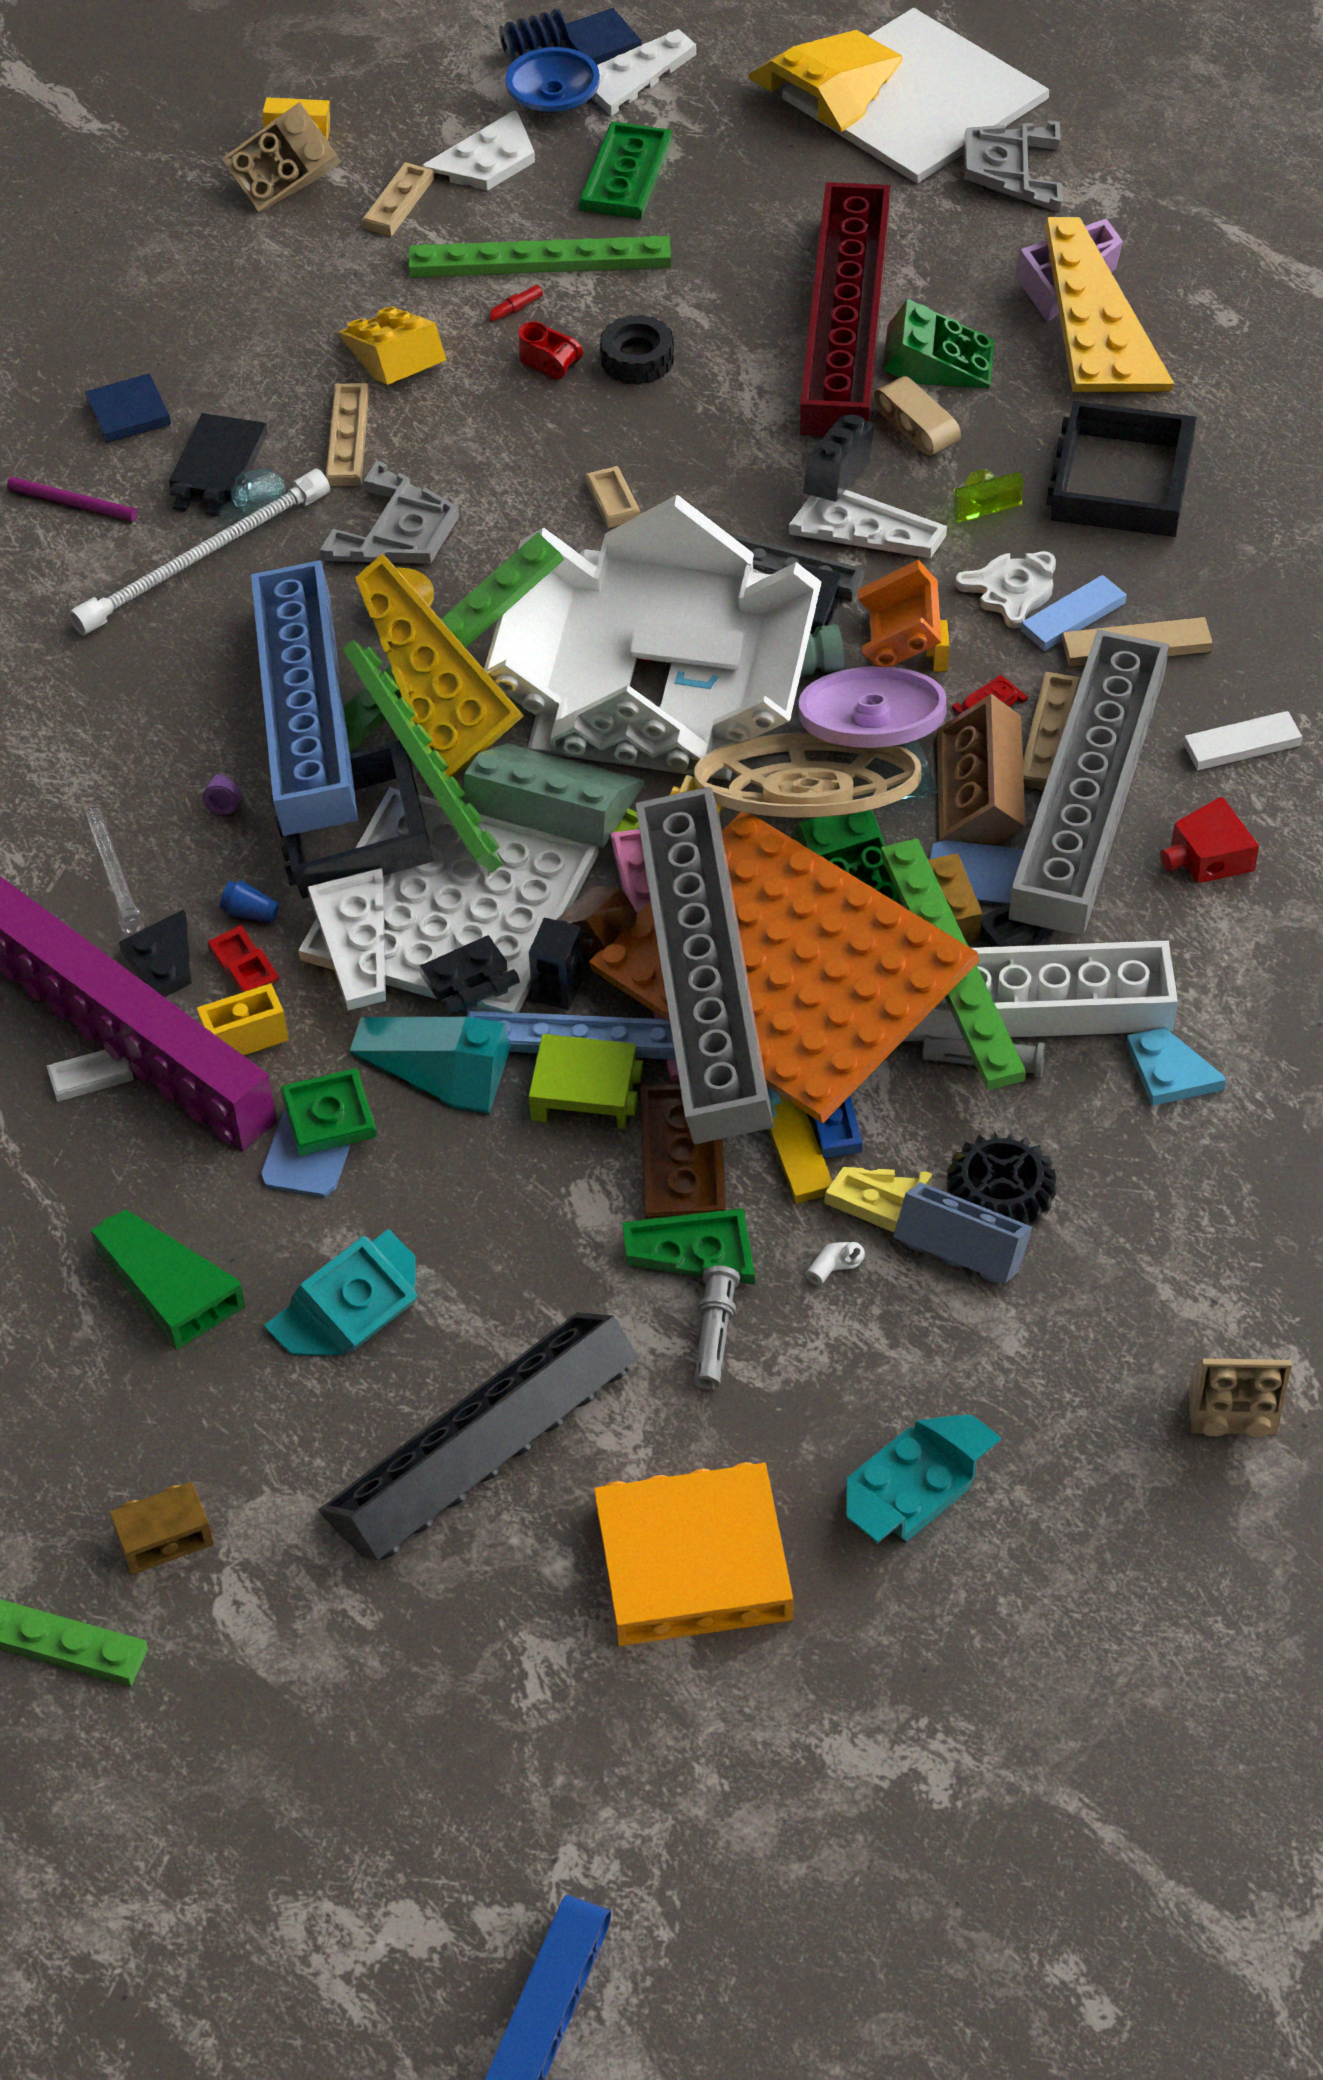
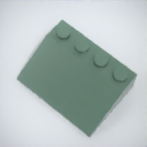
(549, 793)

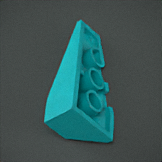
(443, 1055)

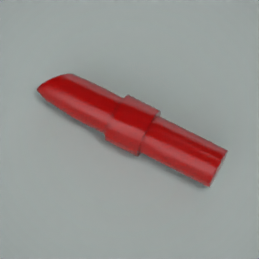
(516, 302)

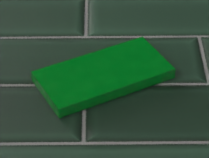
(626, 170)

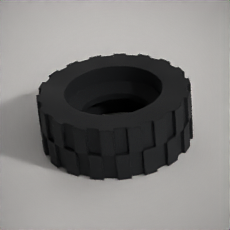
(637, 368)

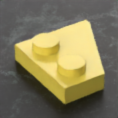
(872, 1194)

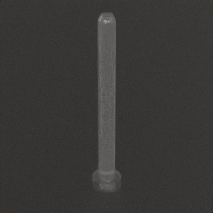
(130, 918)

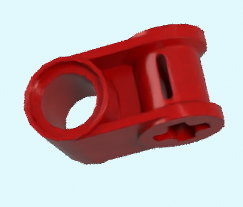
(545, 350)

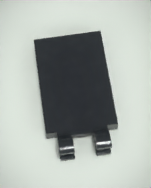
(214, 458)

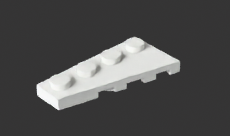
(867, 524)

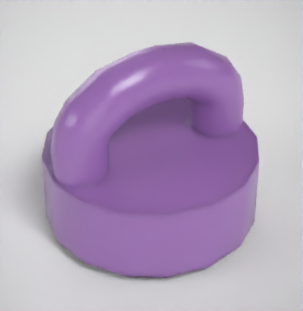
(222, 795)

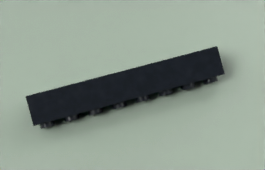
(480, 1434)

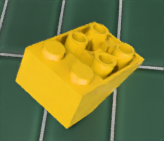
(394, 344)

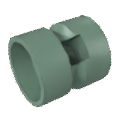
(824, 651)

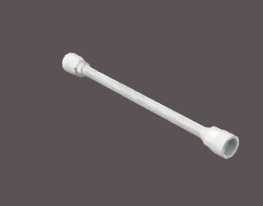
(93, 613)

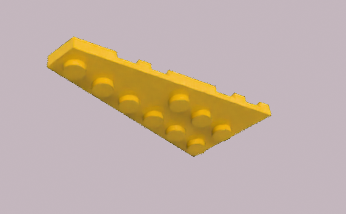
(1099, 329)
(434, 671)

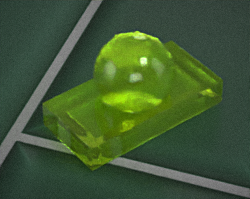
(987, 494)

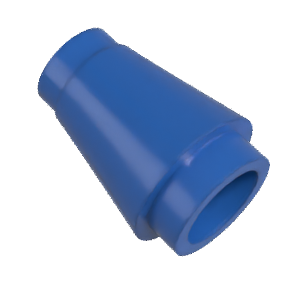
(248, 903)

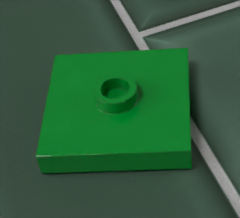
(328, 1111)

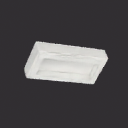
(88, 1074)

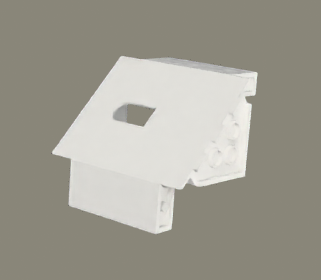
(573, 633)

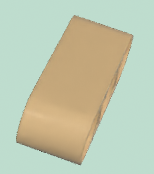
(917, 416)

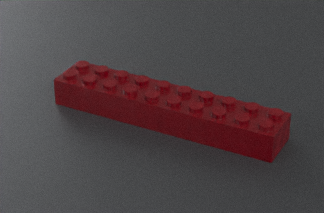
(845, 305)

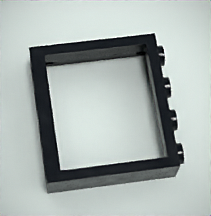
(1126, 425)
(392, 855)

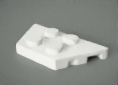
(487, 155)

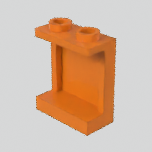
(901, 615)

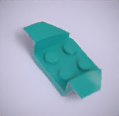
(348, 1299)
(917, 1475)

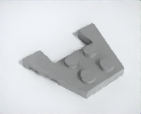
(1000, 161)
(406, 531)

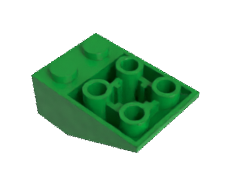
(936, 349)
(851, 844)

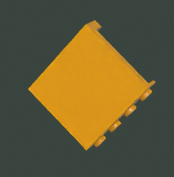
(693, 1553)

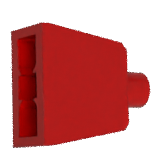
(1211, 844)

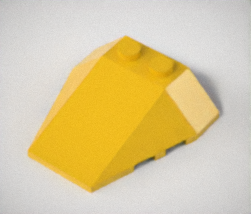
(837, 70)

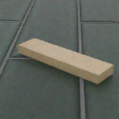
(347, 434)
(1183, 637)
(1048, 727)

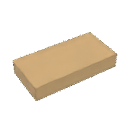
(612, 496)

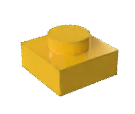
(940, 652)

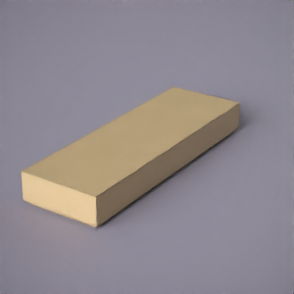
(398, 199)

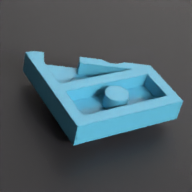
(1170, 1067)

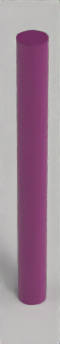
(72, 499)

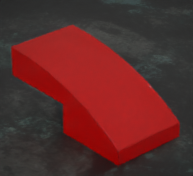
(241, 960)

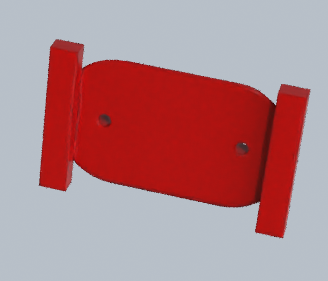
(999, 687)

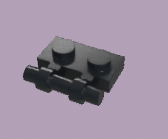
(466, 967)

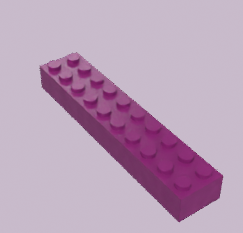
(133, 1021)

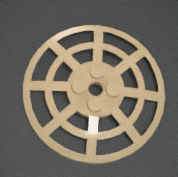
(805, 786)

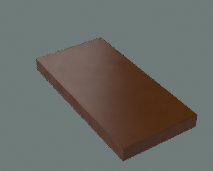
(677, 1172)

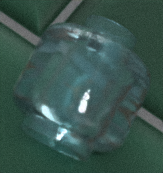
(257, 489)

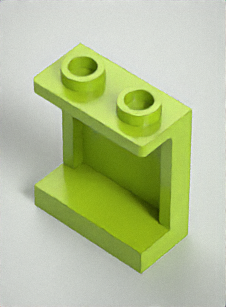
(585, 1077)

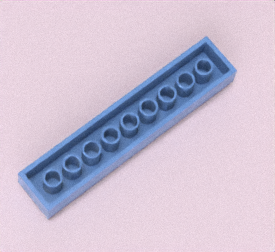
(303, 699)

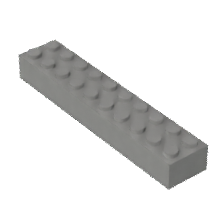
(1088, 783)
(703, 967)

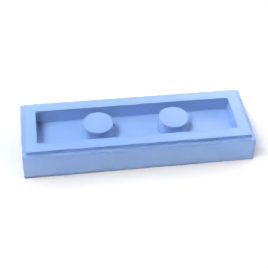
(1073, 612)

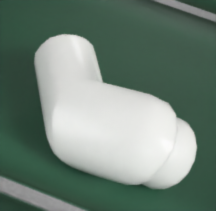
(833, 1258)

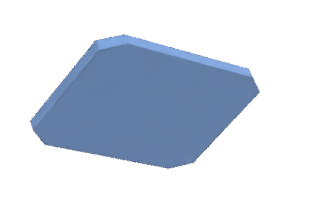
(988, 868)
(306, 1174)

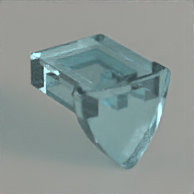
(927, 784)

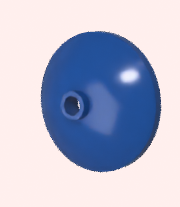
(552, 79)

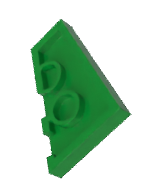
(691, 1243)

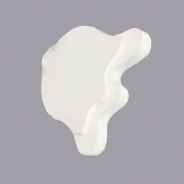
(1012, 585)

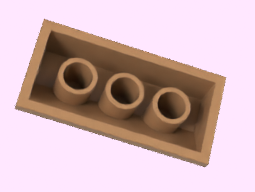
(981, 774)

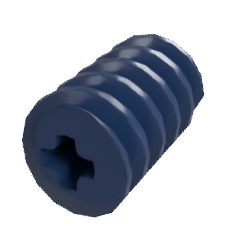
(533, 33)

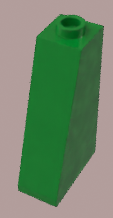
(167, 1279)

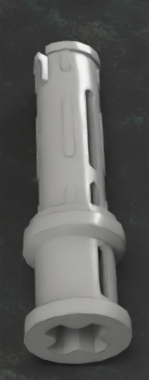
(957, 1052)
(716, 1310)

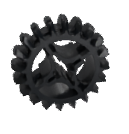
(1001, 1168)

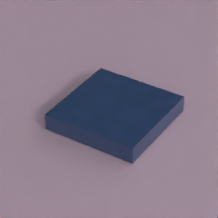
(602, 36)
(128, 408)

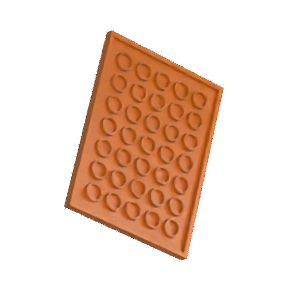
(826, 960)

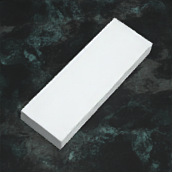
(687, 644)
(1242, 740)

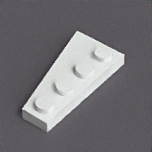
(640, 67)
(353, 930)

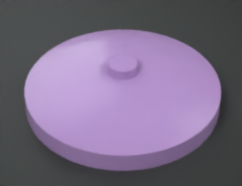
(872, 707)

